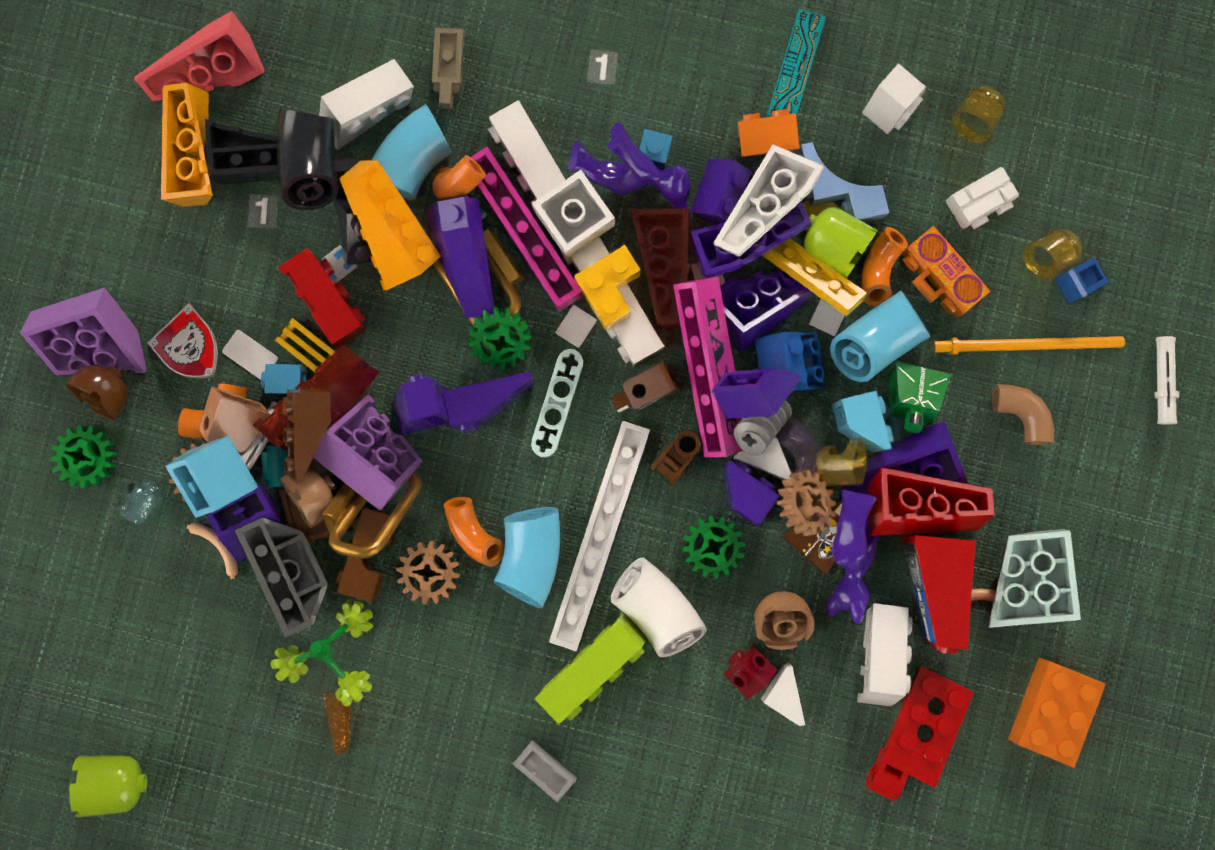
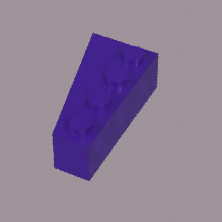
(420, 405)

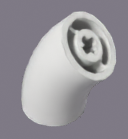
(657, 608)

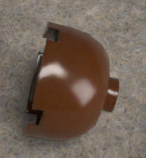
(100, 389)

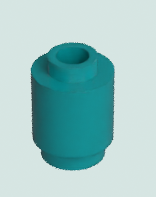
(273, 465)

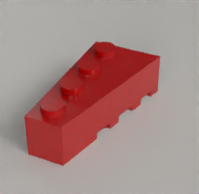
(926, 504)

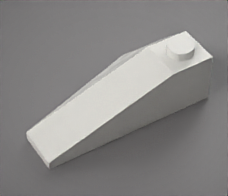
(773, 191)

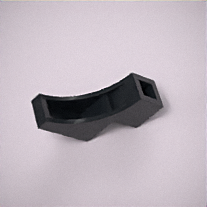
(354, 246)

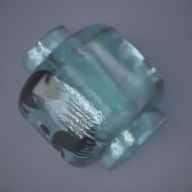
(140, 502)

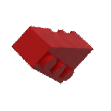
(324, 297)

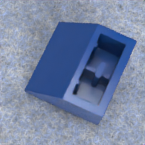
(793, 353)

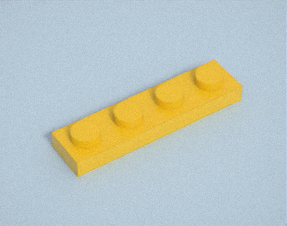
(816, 276)

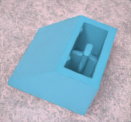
(863, 418)
(211, 476)

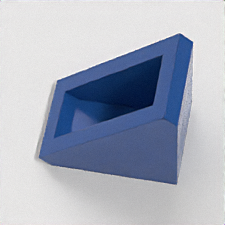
(1081, 280)

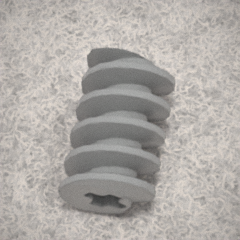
(756, 433)

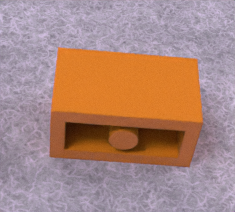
(759, 134)

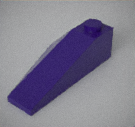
(459, 238)
(759, 305)
(921, 453)

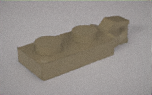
(447, 64)

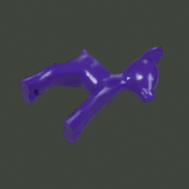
(632, 175)
(855, 552)

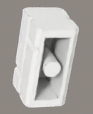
(982, 198)

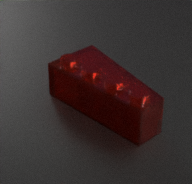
(665, 252)
(343, 375)

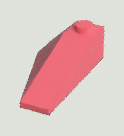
(208, 59)

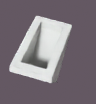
(770, 462)
(784, 696)

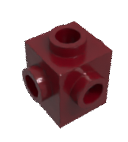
(749, 671)

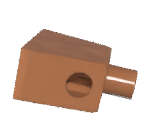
(231, 416)

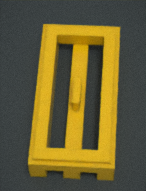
(288, 332)

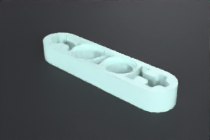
(553, 402)

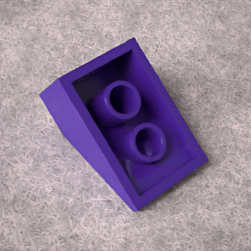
(480, 402)

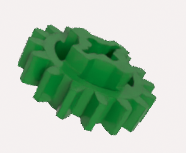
(508, 347)
(78, 466)
(719, 558)

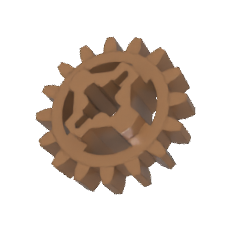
(806, 503)
(427, 586)

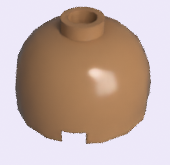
(310, 495)
(783, 620)

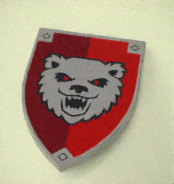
(187, 345)

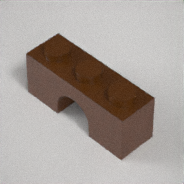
(358, 577)

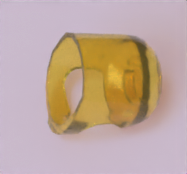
(984, 103)
(1064, 249)
(842, 468)

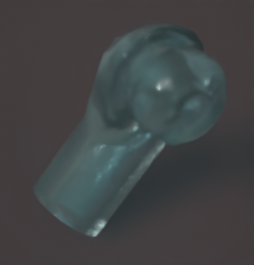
(896, 425)

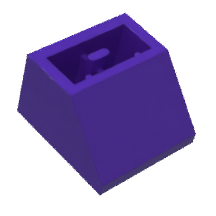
(720, 190)
(754, 392)
(747, 495)
(239, 513)

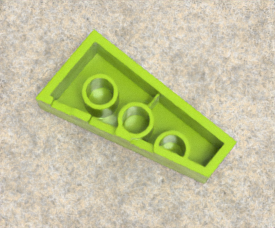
(591, 668)

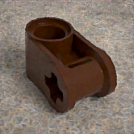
(676, 458)

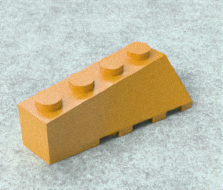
(184, 146)
(388, 225)

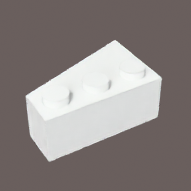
(895, 100)
(366, 101)
(886, 655)

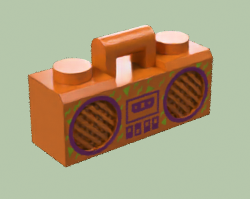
(946, 270)

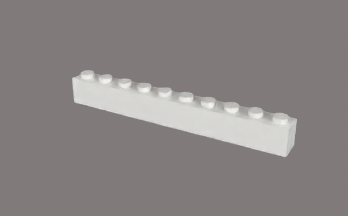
(540, 175)

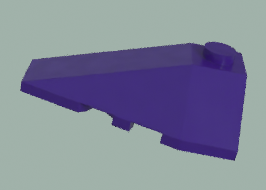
(716, 261)

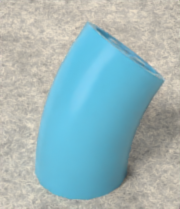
(412, 151)
(878, 339)
(530, 554)

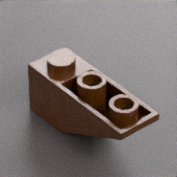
(307, 422)

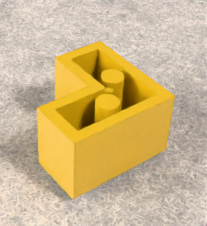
(601, 286)

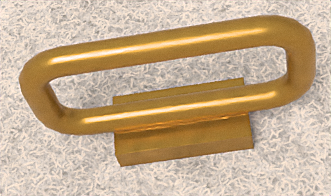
(502, 268)
(346, 507)

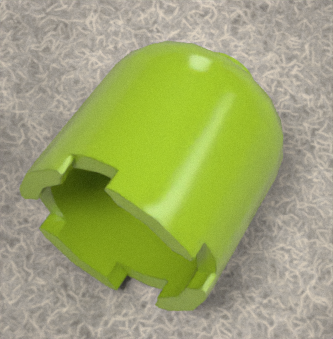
(837, 238)
(106, 785)

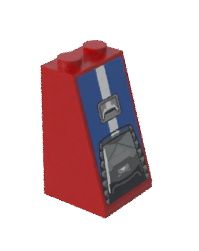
(941, 588)

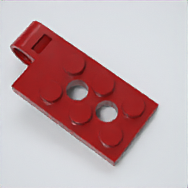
(904, 752)

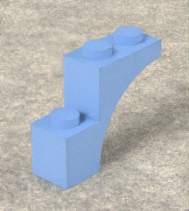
(861, 202)

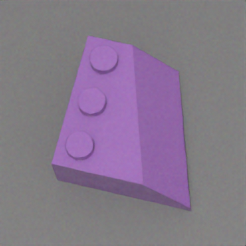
(83, 334)
(368, 454)

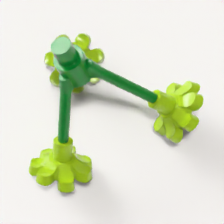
(351, 685)

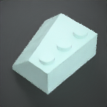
(1036, 580)

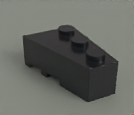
(240, 154)

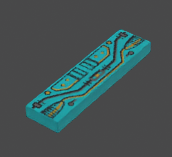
(797, 62)

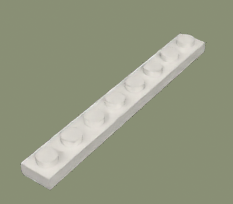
(599, 536)

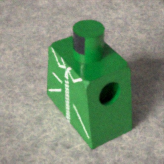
(916, 394)

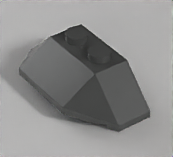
(285, 572)

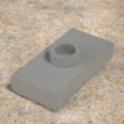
(544, 771)

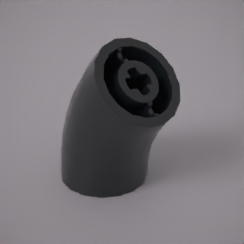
(306, 159)

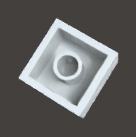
(573, 214)

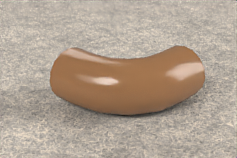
(1029, 408)

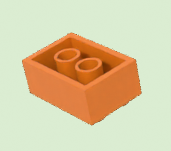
(1056, 712)

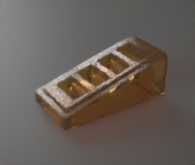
(339, 721)

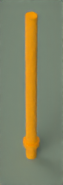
(955, 346)

